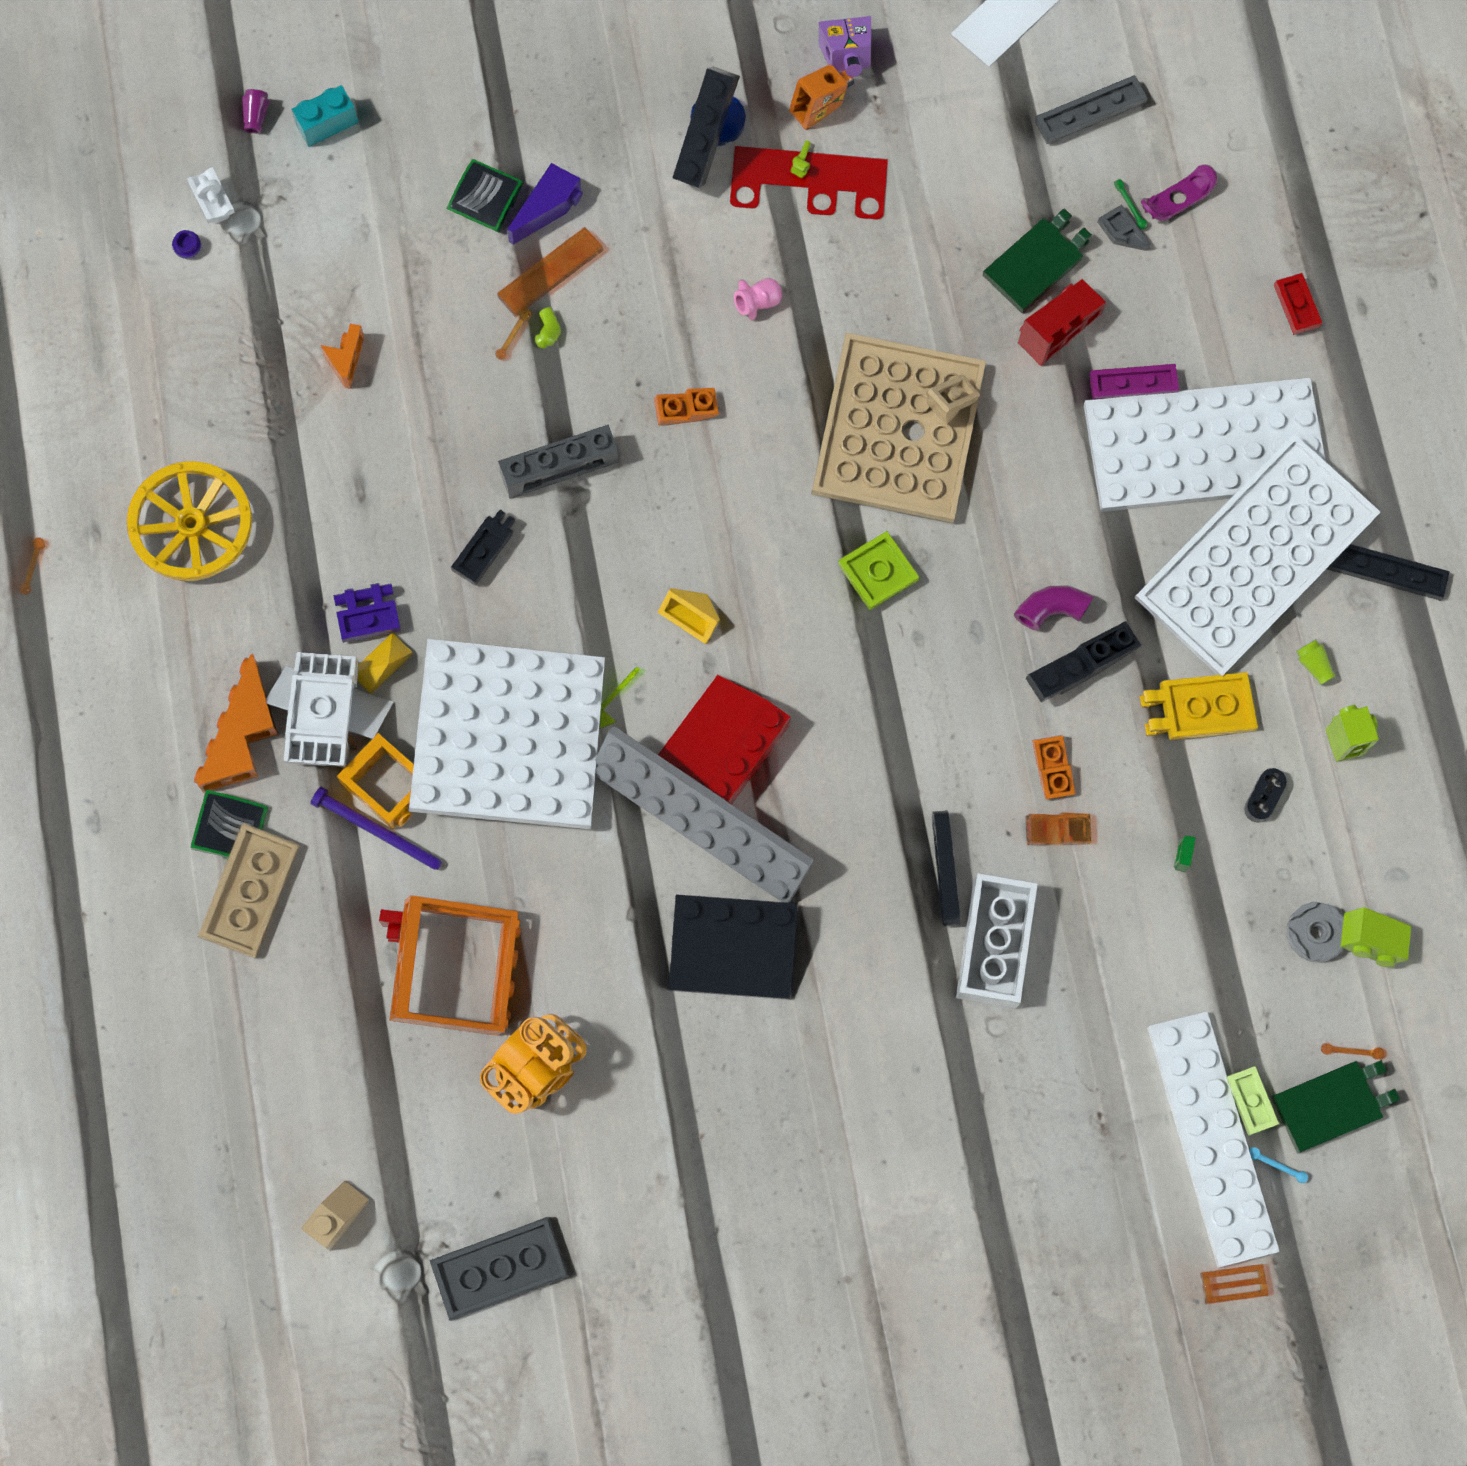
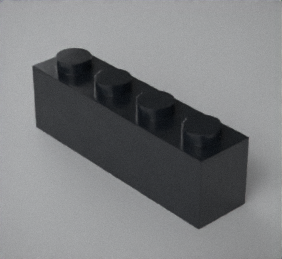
(706, 126)

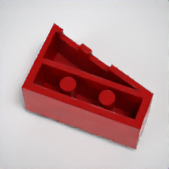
(1060, 321)

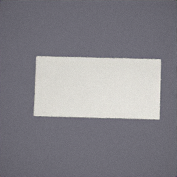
(999, 25)
(366, 709)

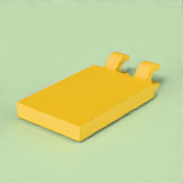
(1202, 706)

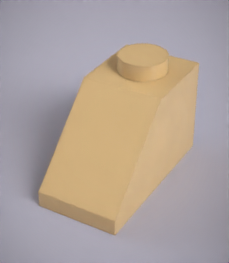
(335, 1215)

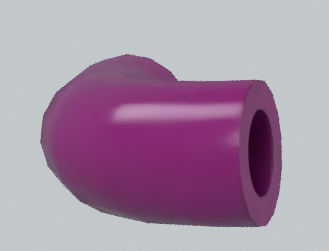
(1052, 601)

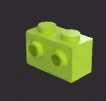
(1352, 732)
(1375, 937)

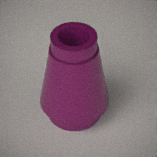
(255, 107)

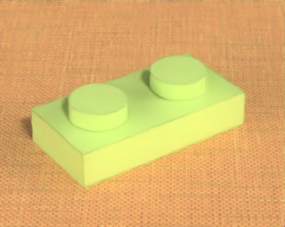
(1252, 1101)

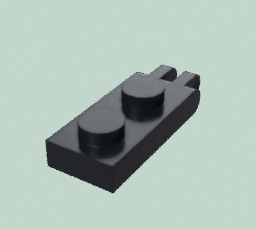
(483, 547)

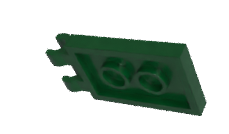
(1036, 261)
(1331, 1104)

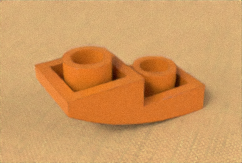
(686, 407)
(1053, 767)

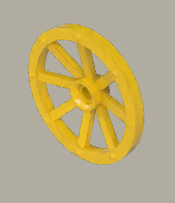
(185, 517)

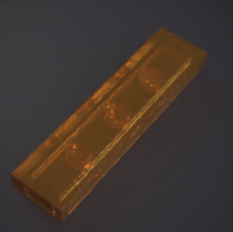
(550, 271)

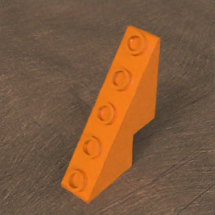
(244, 722)

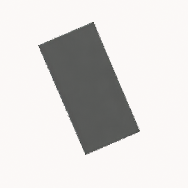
(499, 1268)

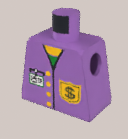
(846, 44)

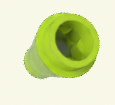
(1315, 660)

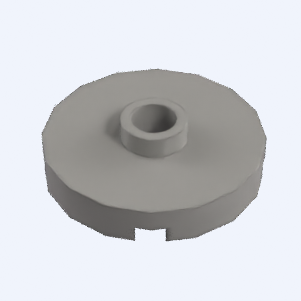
(1326, 920)

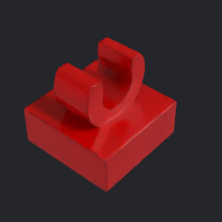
(393, 921)

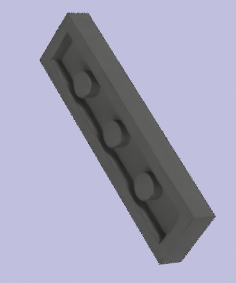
(1090, 109)

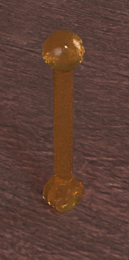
(524, 315)
(38, 544)
(1377, 1053)

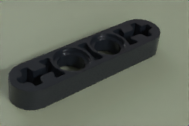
(945, 868)

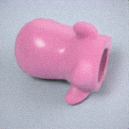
(761, 295)

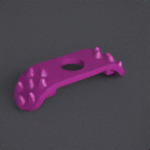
(1194, 187)

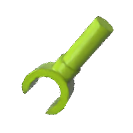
(800, 166)

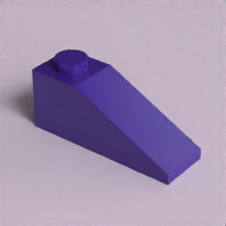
(547, 202)

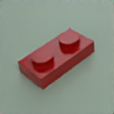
(1297, 303)

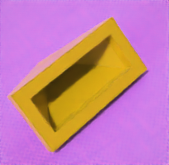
(690, 612)
(382, 662)

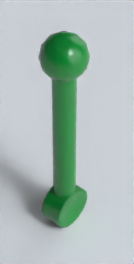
(1141, 223)

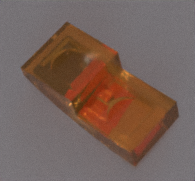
(1058, 829)

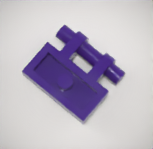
(367, 620)

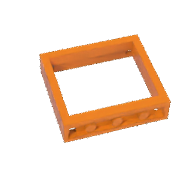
(506, 960)

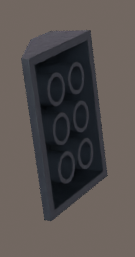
(732, 947)

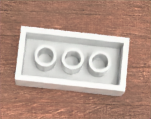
(996, 941)

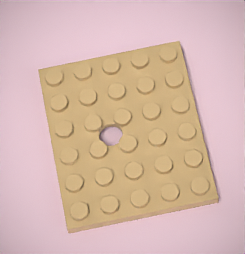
(863, 445)

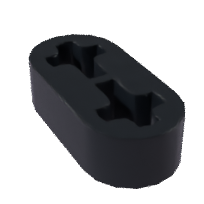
(1259, 792)

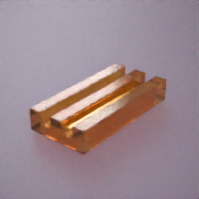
(1208, 1288)

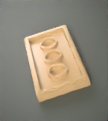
(248, 891)

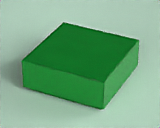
(1184, 853)

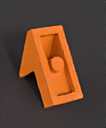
(345, 359)

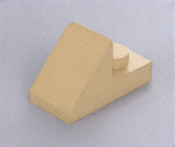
(951, 396)

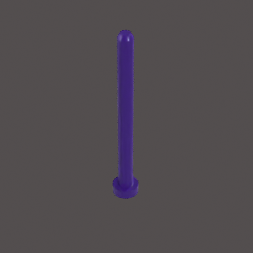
(321, 798)

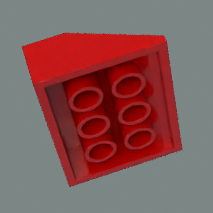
(725, 738)

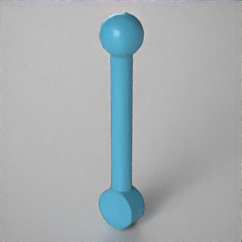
(1302, 1177)

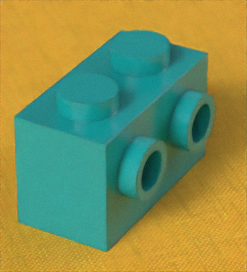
(324, 115)

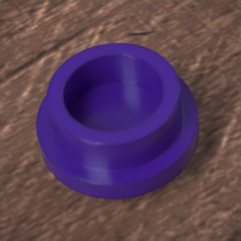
(186, 244)

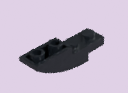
(1084, 662)

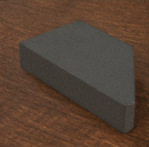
(1123, 230)

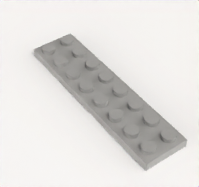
(701, 815)

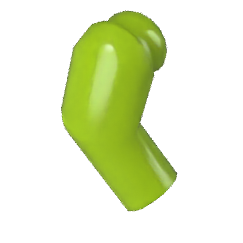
(550, 331)

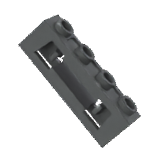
(558, 461)

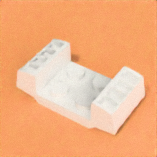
(320, 709)

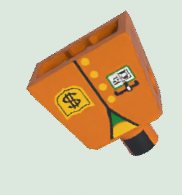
(819, 95)

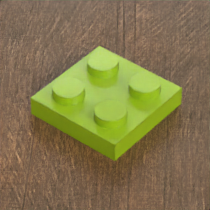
(878, 570)

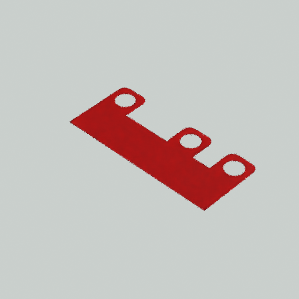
(825, 176)

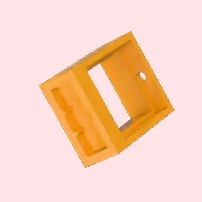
(361, 765)

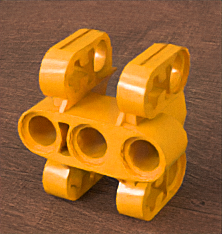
(533, 1063)

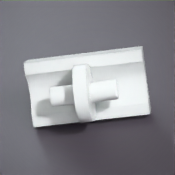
(211, 196)

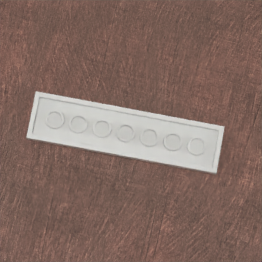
(1212, 1140)

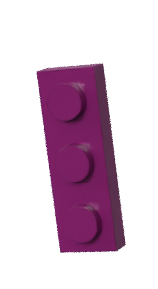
(1134, 381)

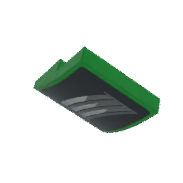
(485, 195)
(221, 821)

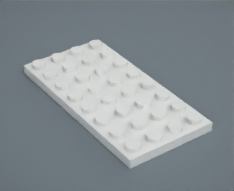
(1194, 441)
(1257, 555)

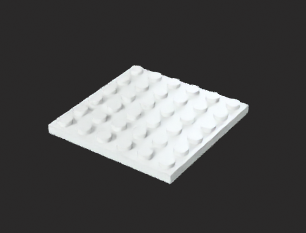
(507, 734)

